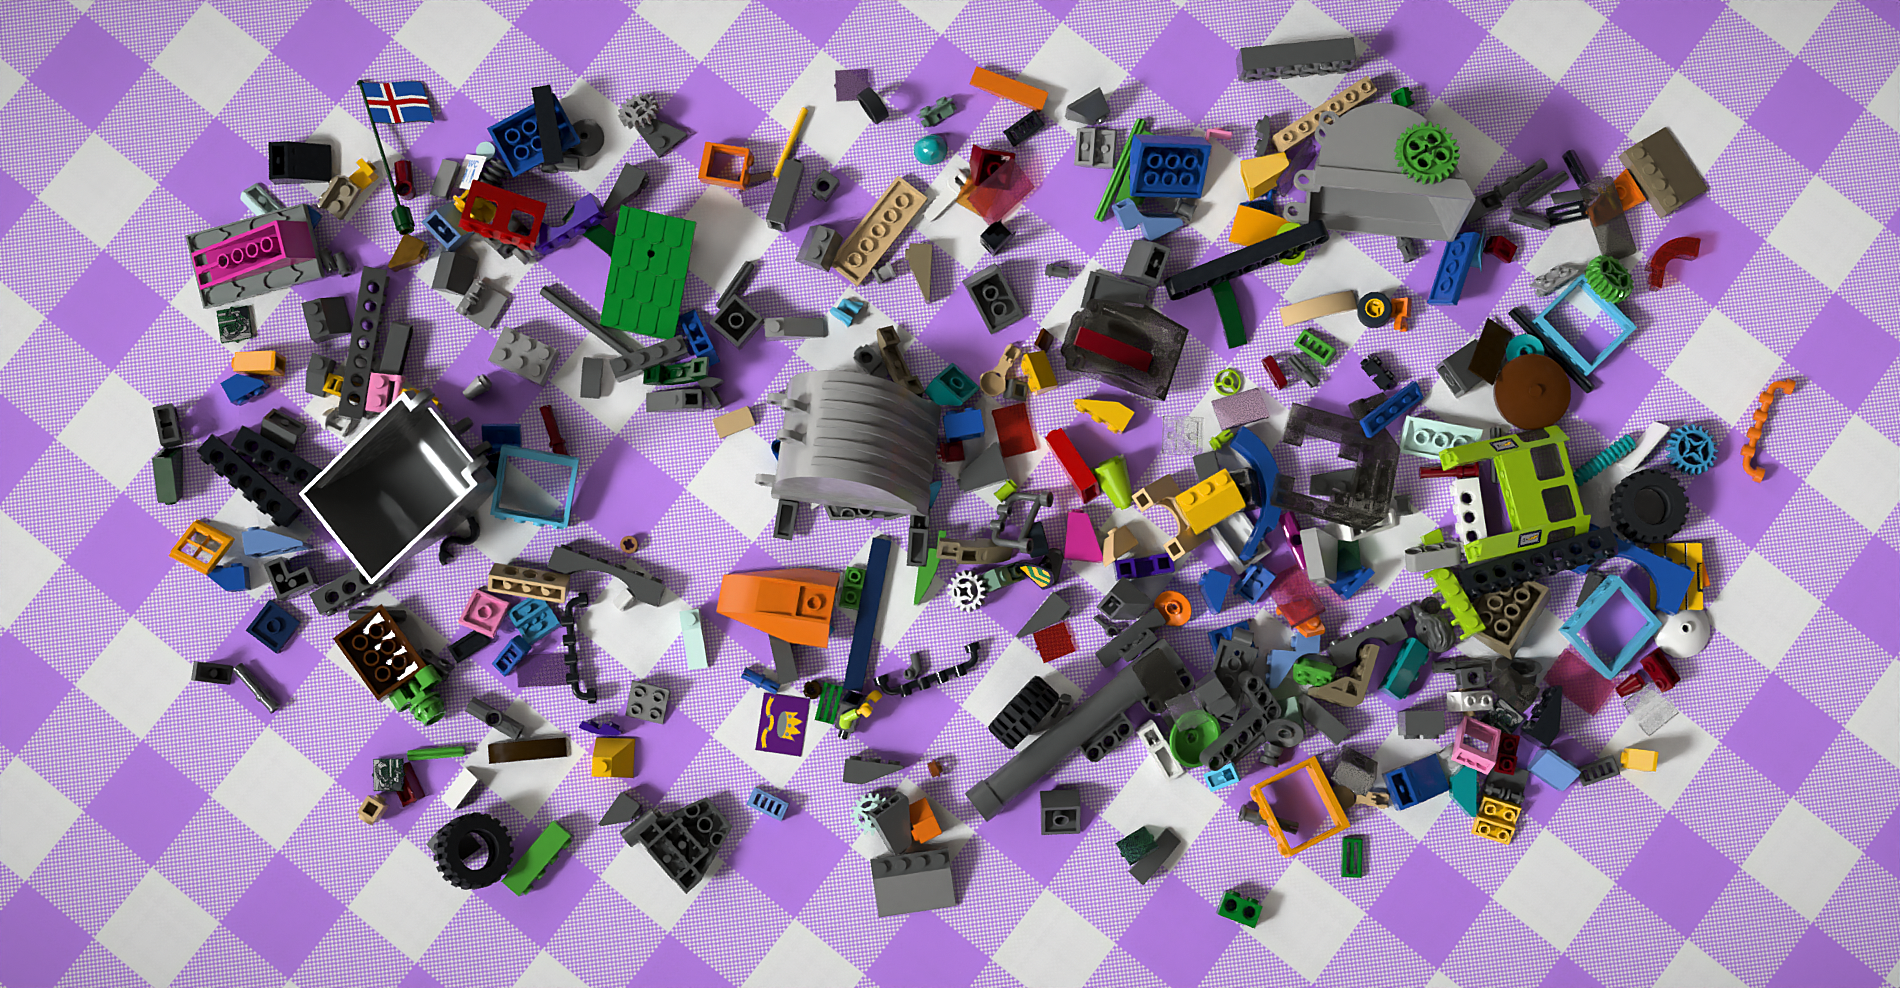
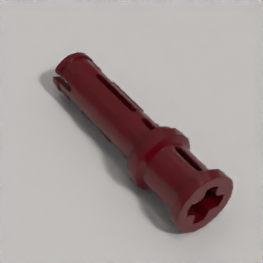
(556, 442)
(1459, 472)

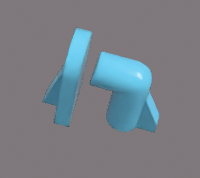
(845, 304)

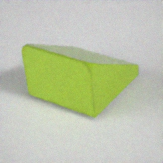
(1432, 537)

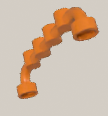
(1755, 432)

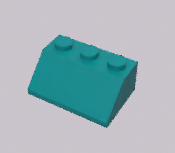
(1404, 669)

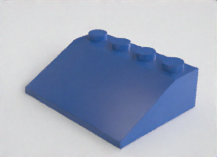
(520, 142)
(1168, 165)

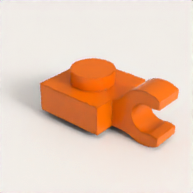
(1400, 311)

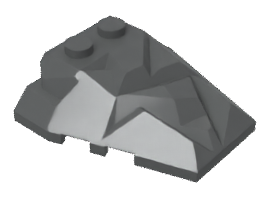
(686, 841)

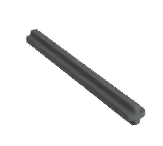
(585, 321)

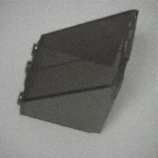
(1135, 326)

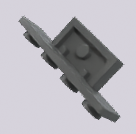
(1132, 640)

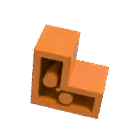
(923, 821)

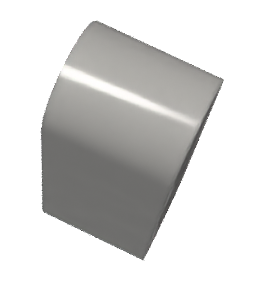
(1432, 556)

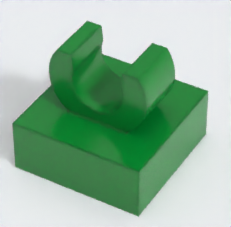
(1402, 97)

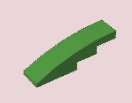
(927, 573)

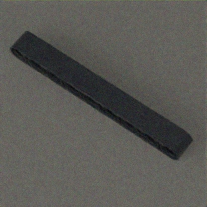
(1246, 260)

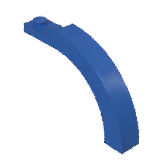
(1262, 461)

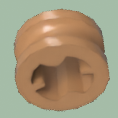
(634, 541)

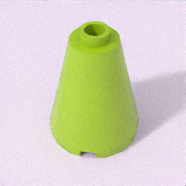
(1115, 481)

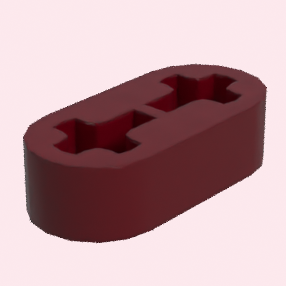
(1274, 372)

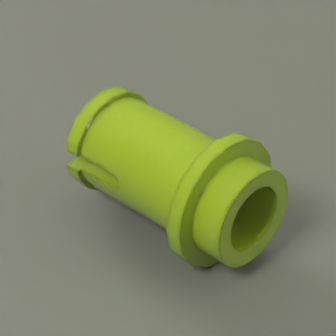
(1219, 440)
(1006, 490)

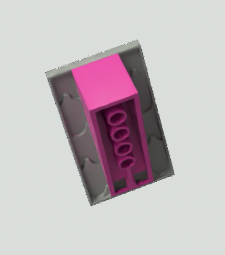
(255, 256)

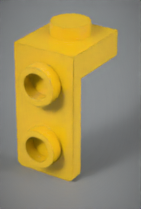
(364, 175)

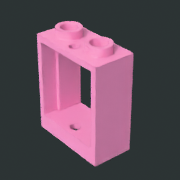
(1473, 757)

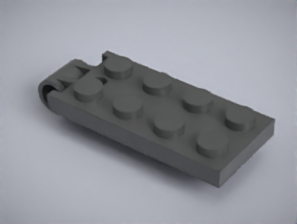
(1229, 666)

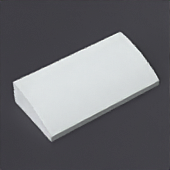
(1231, 536)

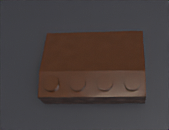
(380, 653)

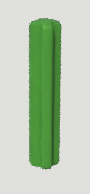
(435, 753)

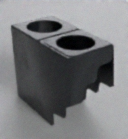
(995, 237)

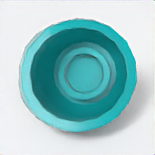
(930, 149)

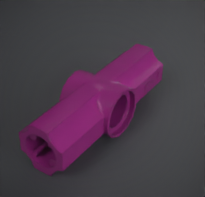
(1291, 527)

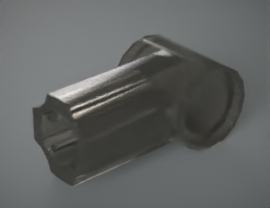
(1362, 407)

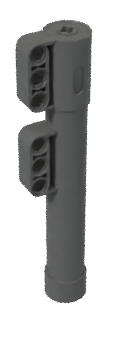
(1080, 729)

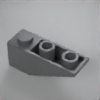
(675, 401)
(863, 771)

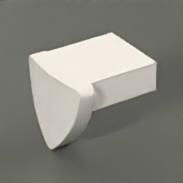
(331, 422)

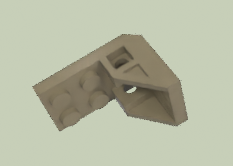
(1347, 690)

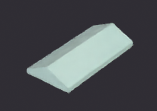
(1428, 437)

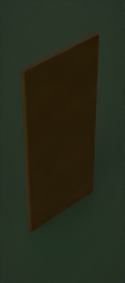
(1490, 351)

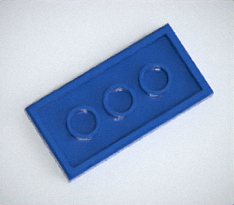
(1453, 270)

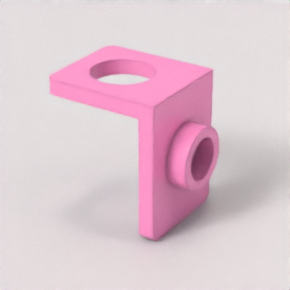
(1218, 133)

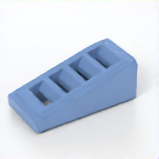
(782, 811)

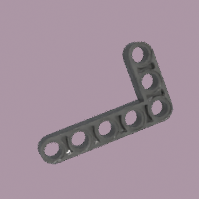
(1244, 725)

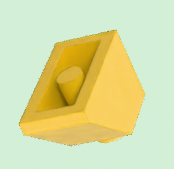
(1639, 760)

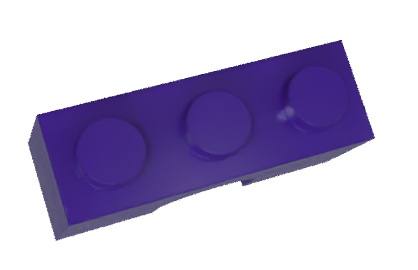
(1143, 567)

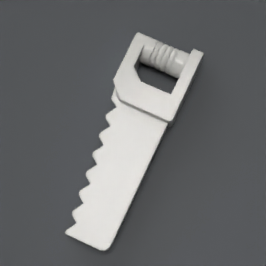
(946, 196)

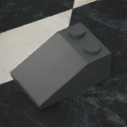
(993, 298)

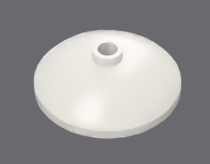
(1674, 640)

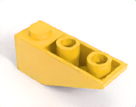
(1110, 413)

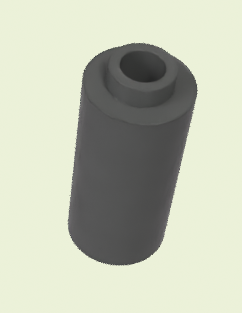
(628, 832)

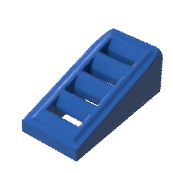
(520, 647)

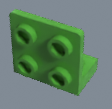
(1313, 672)

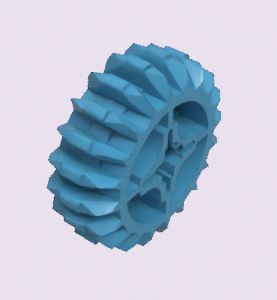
(1696, 455)

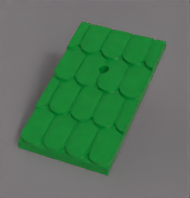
(647, 273)

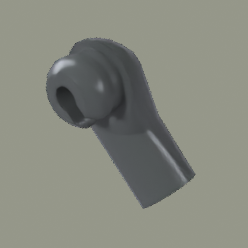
(915, 668)

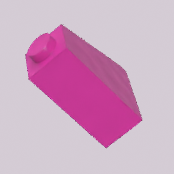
(1081, 539)

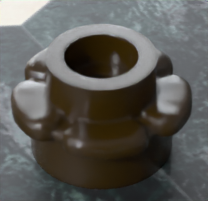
(817, 689)

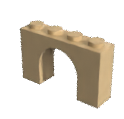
(1163, 493)

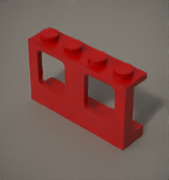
(506, 203)

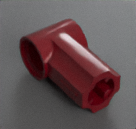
(404, 178)

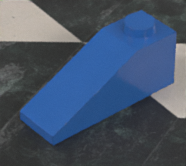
(698, 337)

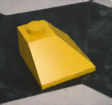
(613, 757)

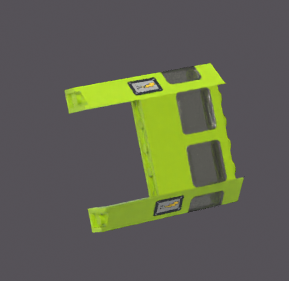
(1535, 488)

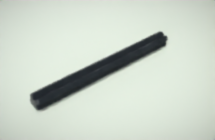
(1552, 350)

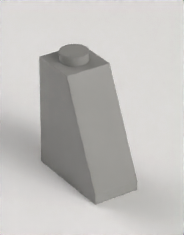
(1320, 556)

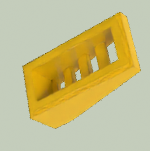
(329, 384)

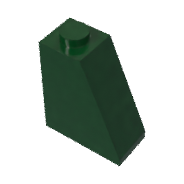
(168, 475)

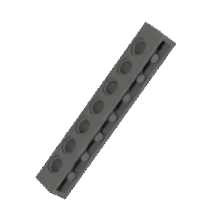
(369, 276)

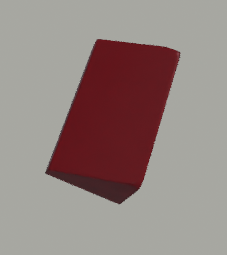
(412, 787)

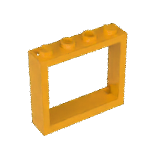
(1326, 794)

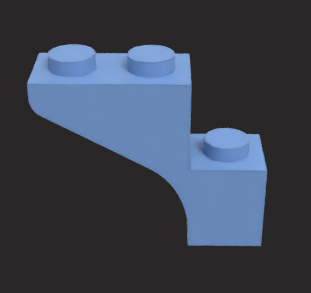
(1152, 224)
(1281, 660)

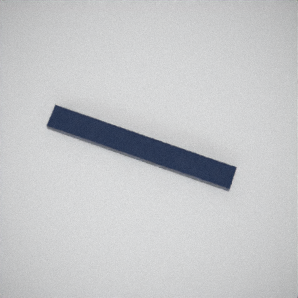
(867, 614)

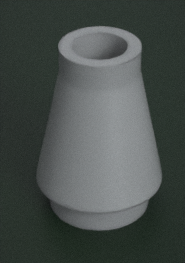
(478, 386)

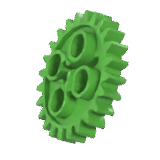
(1434, 167)

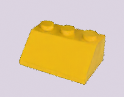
(1210, 501)

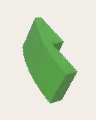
(852, 588)

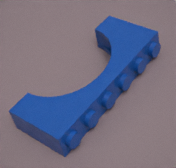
(1669, 578)

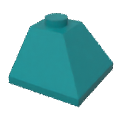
(951, 387)

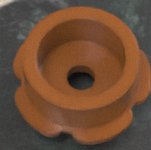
(934, 768)

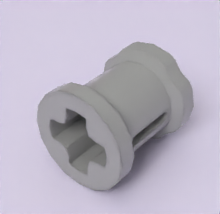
(883, 273)

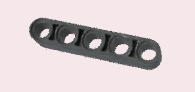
(396, 352)

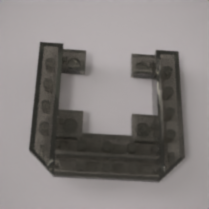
(1372, 474)

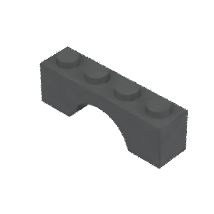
(640, 360)
(1344, 651)

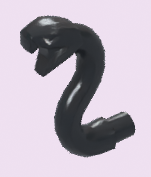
(475, 532)

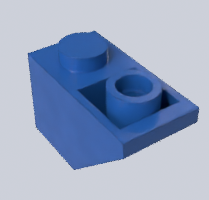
(241, 388)
(232, 579)

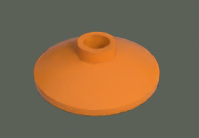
(1172, 615)

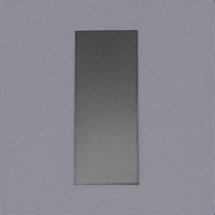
(1566, 196)

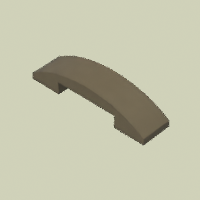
(894, 361)

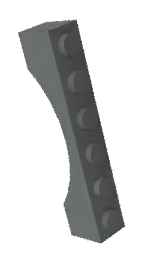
(569, 562)

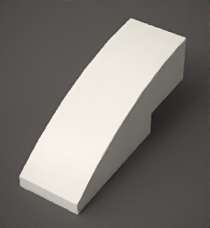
(1159, 750)

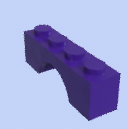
(586, 214)

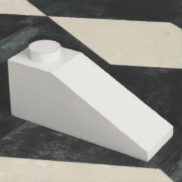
(1351, 534)

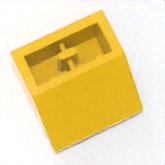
(1039, 372)

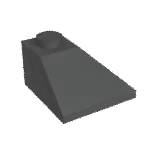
(1089, 109)

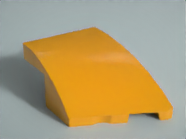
(1254, 226)

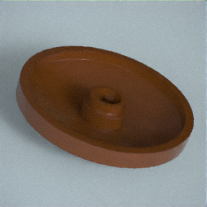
(1532, 392)

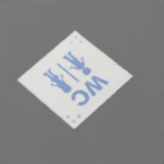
(470, 170)

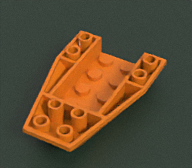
(782, 603)

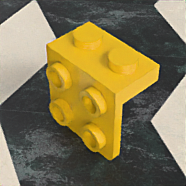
(481, 210)

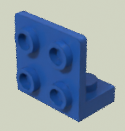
(1350, 582)

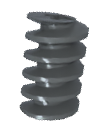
(494, 173)

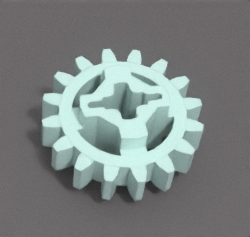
(859, 810)

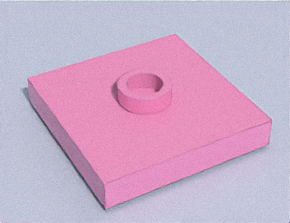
(484, 613)

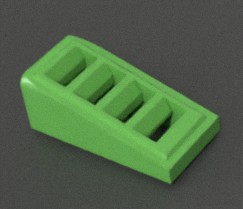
(1318, 358)

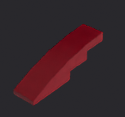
(1113, 349)

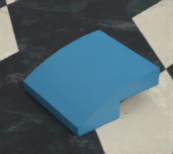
(534, 619)

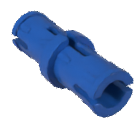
(760, 680)

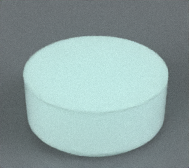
(486, 149)

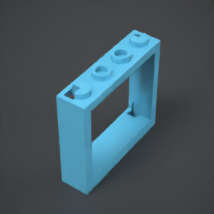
(1609, 308)
(521, 516)
(1590, 607)

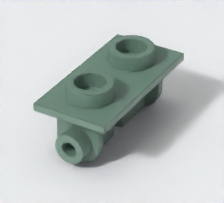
(929, 113)

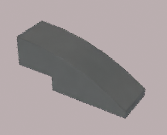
(786, 519)
(918, 540)
(783, 660)
(1322, 720)
(1149, 865)

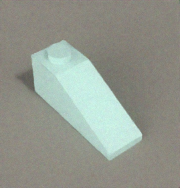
(694, 638)

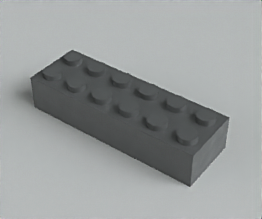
(1295, 59)

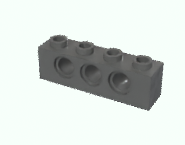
(322, 596)

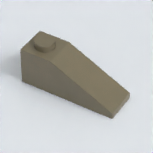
(920, 265)

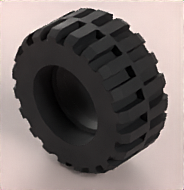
(1671, 495)
(1024, 712)
(498, 848)

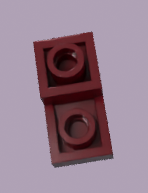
(1506, 754)

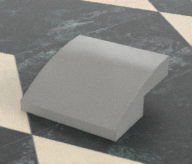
(1095, 148)

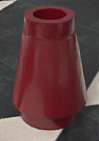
(1630, 685)

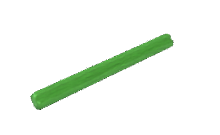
(1118, 172)

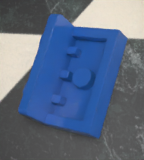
(501, 434)
(1255, 583)

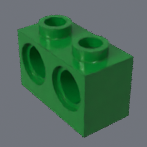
(1237, 914)

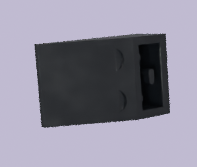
(299, 162)
(1545, 718)

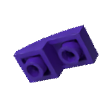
(609, 729)

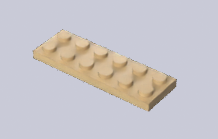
(878, 231)

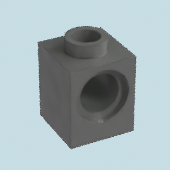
(824, 178)
(869, 367)
(1462, 677)

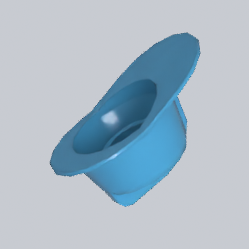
(1477, 257)

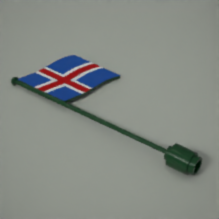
(396, 105)

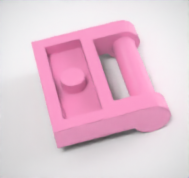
(379, 391)

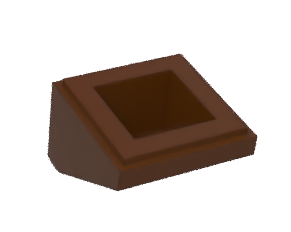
(1043, 341)

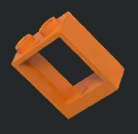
(707, 163)

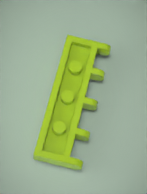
(1456, 601)

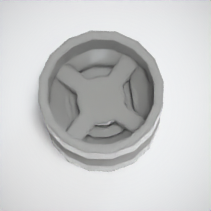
(524, 258)
(1446, 753)

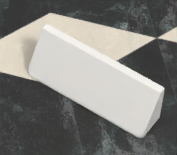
(1644, 446)

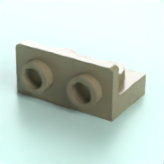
(339, 196)

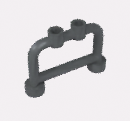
(997, 526)

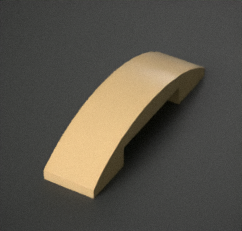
(1318, 308)

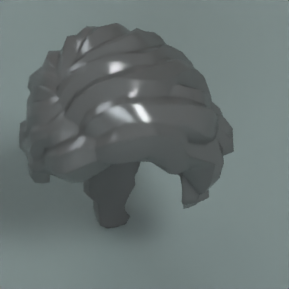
(1433, 630)

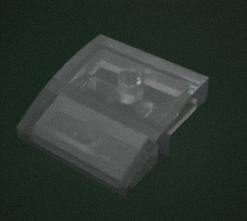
(1182, 435)
(1650, 708)

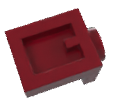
(1500, 248)
(951, 452)

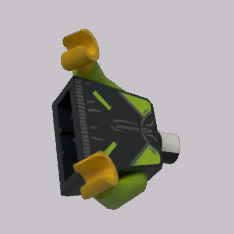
(851, 709)

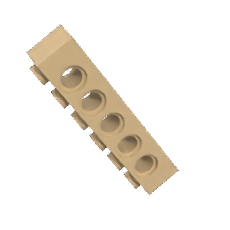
(1340, 104)

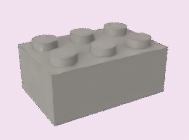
(524, 356)

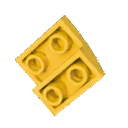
(1496, 819)

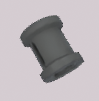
(1184, 209)
(1403, 505)

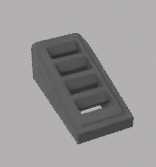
(1603, 761)

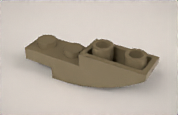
(972, 552)

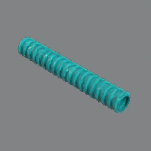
(1604, 459)

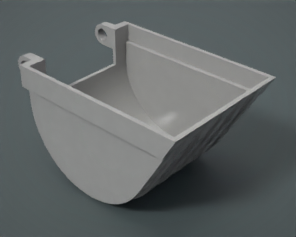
(1362, 188)
(854, 443)

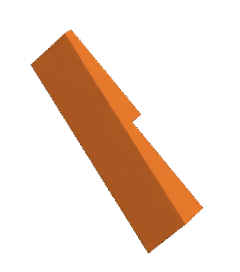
(1008, 88)

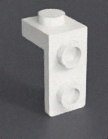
(1469, 701)

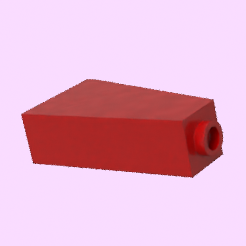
(1073, 465)

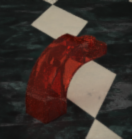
(1678, 248)

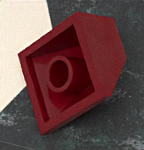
(985, 161)

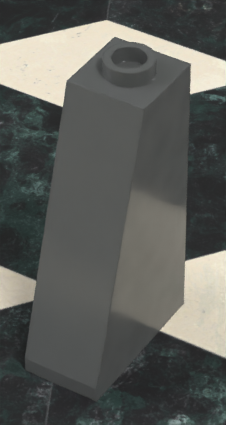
(785, 195)

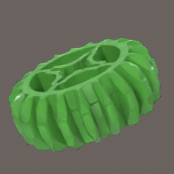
(1609, 279)

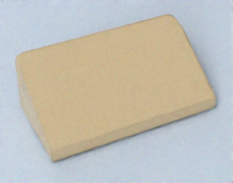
(733, 422)

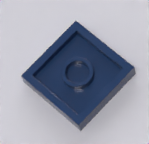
(273, 626)

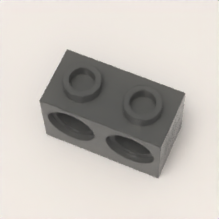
(168, 425)

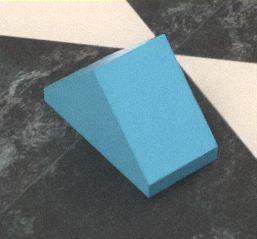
(1225, 776)

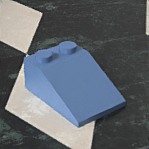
(263, 543)

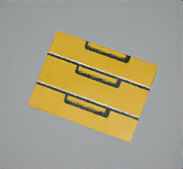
(1687, 554)

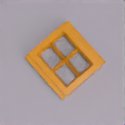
(201, 547)

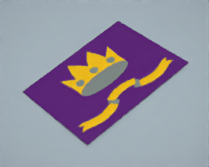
(782, 724)

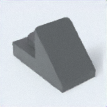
(708, 385)
(211, 673)

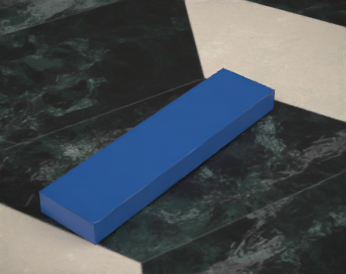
(1391, 409)

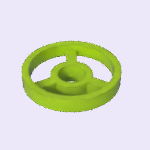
(1227, 386)

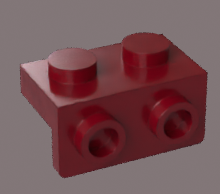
(1660, 670)

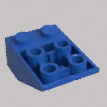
(1415, 782)

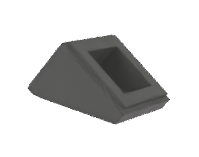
(1016, 390)

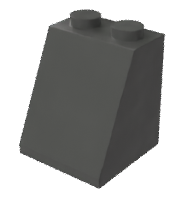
(1455, 370)

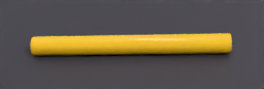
(791, 141)

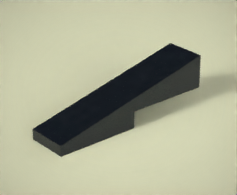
(547, 125)

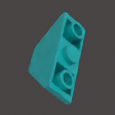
(1464, 789)

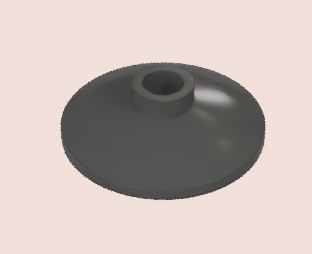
(593, 142)
(1284, 733)

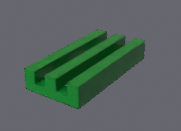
(824, 719)
(1351, 857)

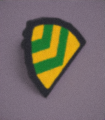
(1039, 574)

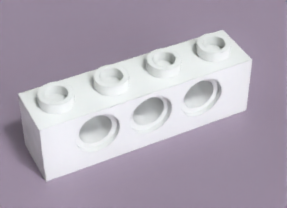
(1475, 507)

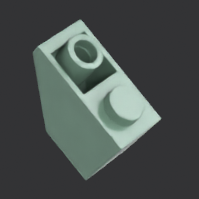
(1002, 577)

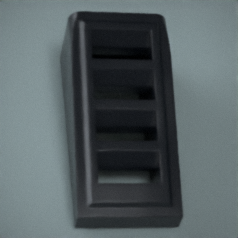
(1040, 125)

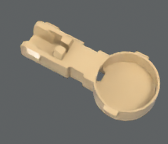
(992, 384)
(1346, 798)

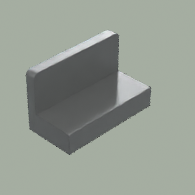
(282, 429)

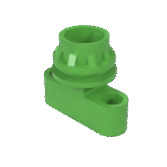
(424, 704)

